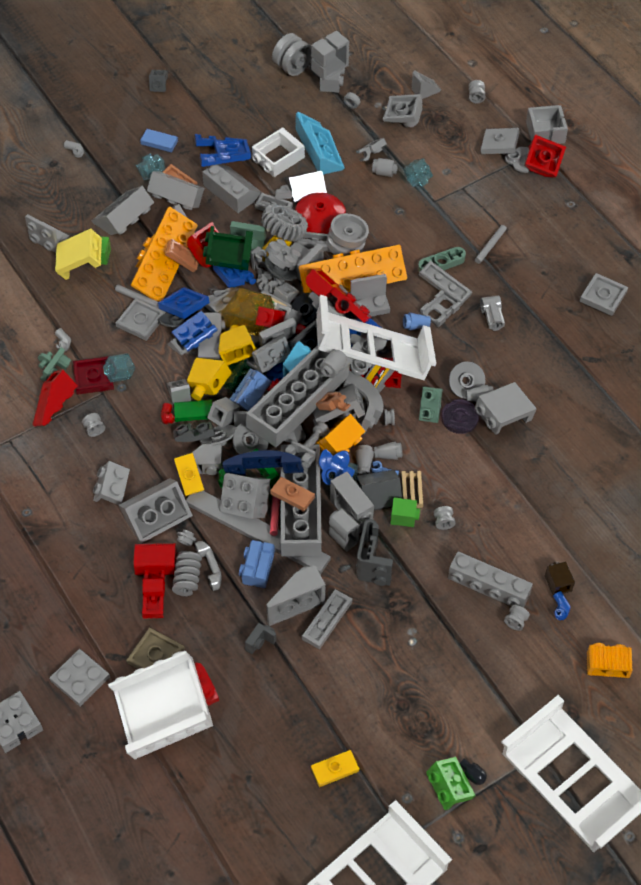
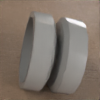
(292, 54)
(347, 234)

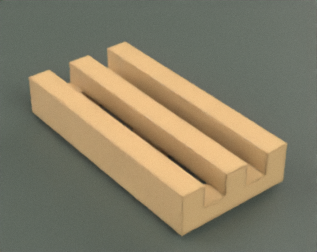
(411, 475)

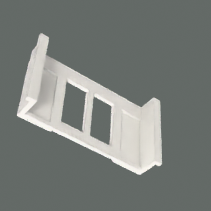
(410, 354)
(542, 741)
(401, 845)

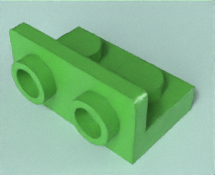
(449, 782)

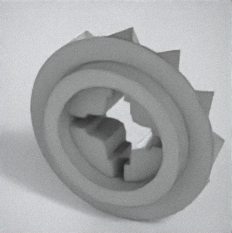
(262, 282)

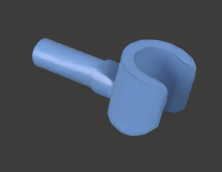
(377, 464)

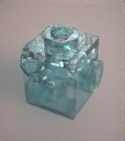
(149, 164)
(418, 172)

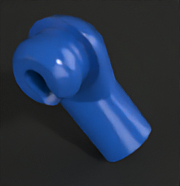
(563, 606)

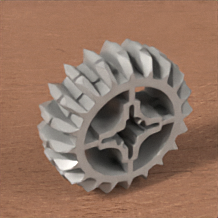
(284, 222)

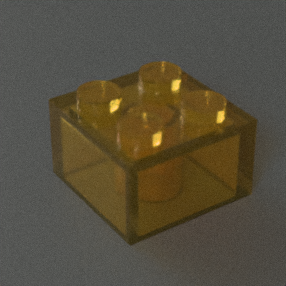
(244, 308)

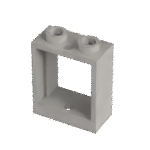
(348, 496)

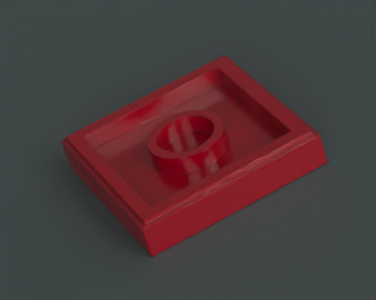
(91, 376)

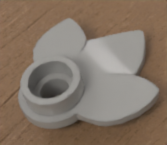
(518, 159)
(379, 342)
(354, 363)

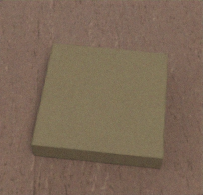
(152, 648)

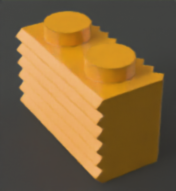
(609, 661)

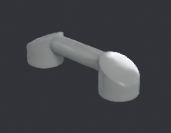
(205, 550)

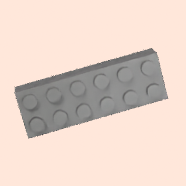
(293, 399)
(302, 528)

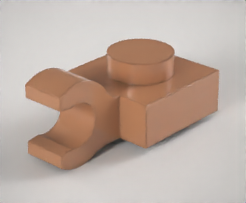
(332, 401)

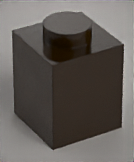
(559, 578)

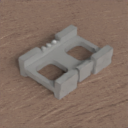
(435, 305)

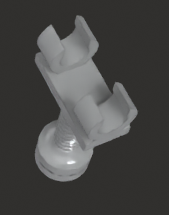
(256, 259)
(320, 430)

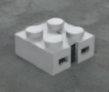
(16, 722)

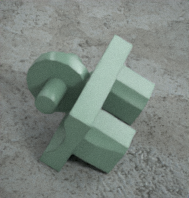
(51, 363)
(430, 404)

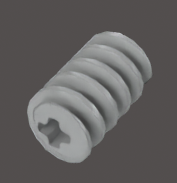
(186, 573)

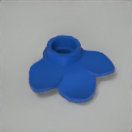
(336, 464)

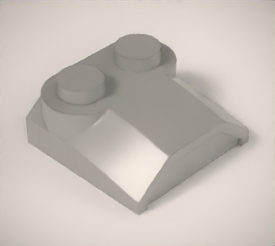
(404, 109)

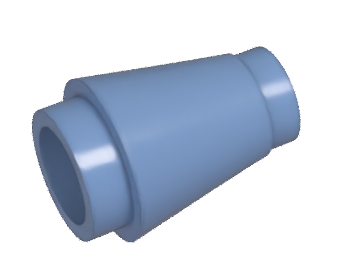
(415, 321)

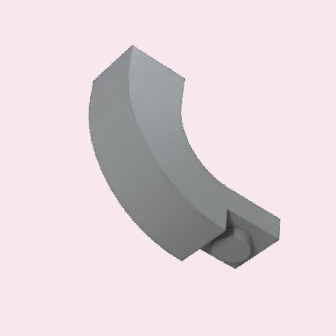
(371, 399)

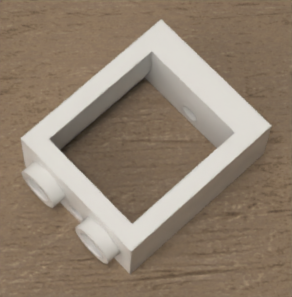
(282, 138)

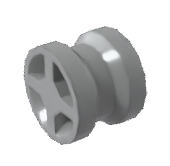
(93, 424)
(444, 517)
(516, 617)

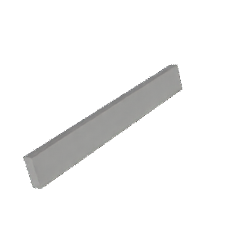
(252, 528)

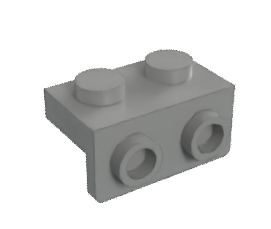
(111, 483)

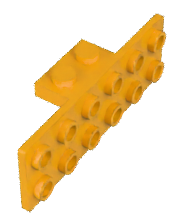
(359, 265)
(154, 267)

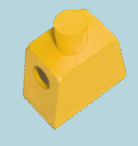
(236, 344)
(207, 377)

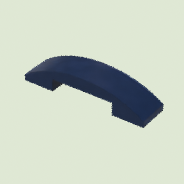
(263, 459)

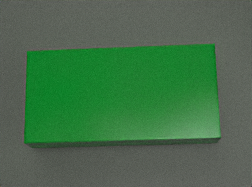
(192, 410)

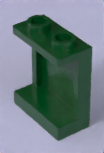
(228, 249)

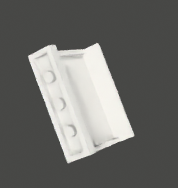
(161, 704)

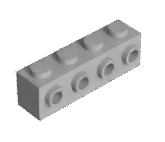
(489, 580)

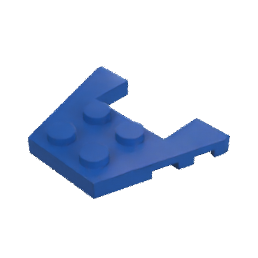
(226, 150)

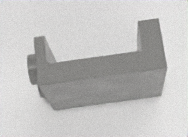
(352, 397)
(504, 407)

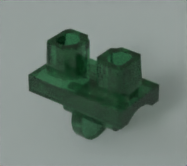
(238, 371)

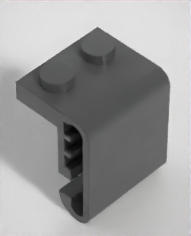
(369, 566)

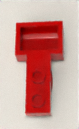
(324, 285)
(154, 563)

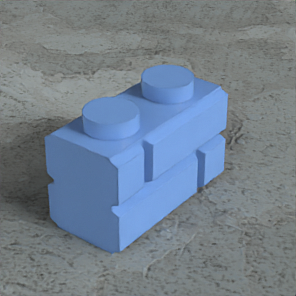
(250, 390)
(257, 564)

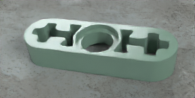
(447, 255)

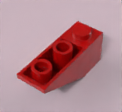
(53, 394)

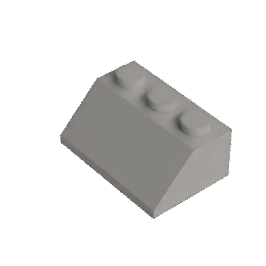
(230, 187)
(124, 211)
(156, 510)

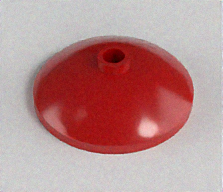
(320, 218)

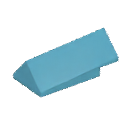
(318, 144)

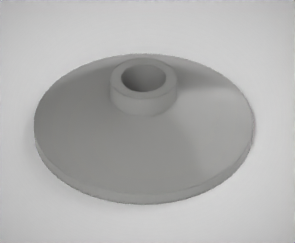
(469, 370)
(221, 436)
(240, 443)

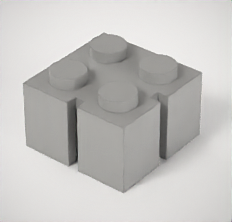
(330, 55)
(547, 123)

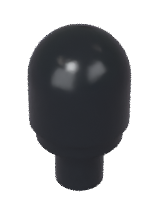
(474, 772)

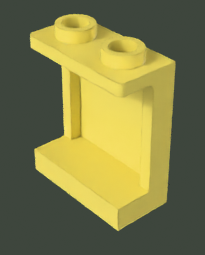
(77, 252)

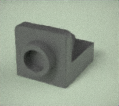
(157, 80)
(258, 637)

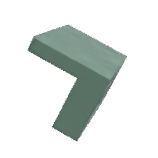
(259, 233)

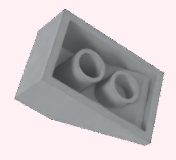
(300, 593)

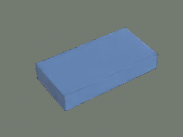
(159, 140)

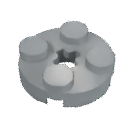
(282, 255)

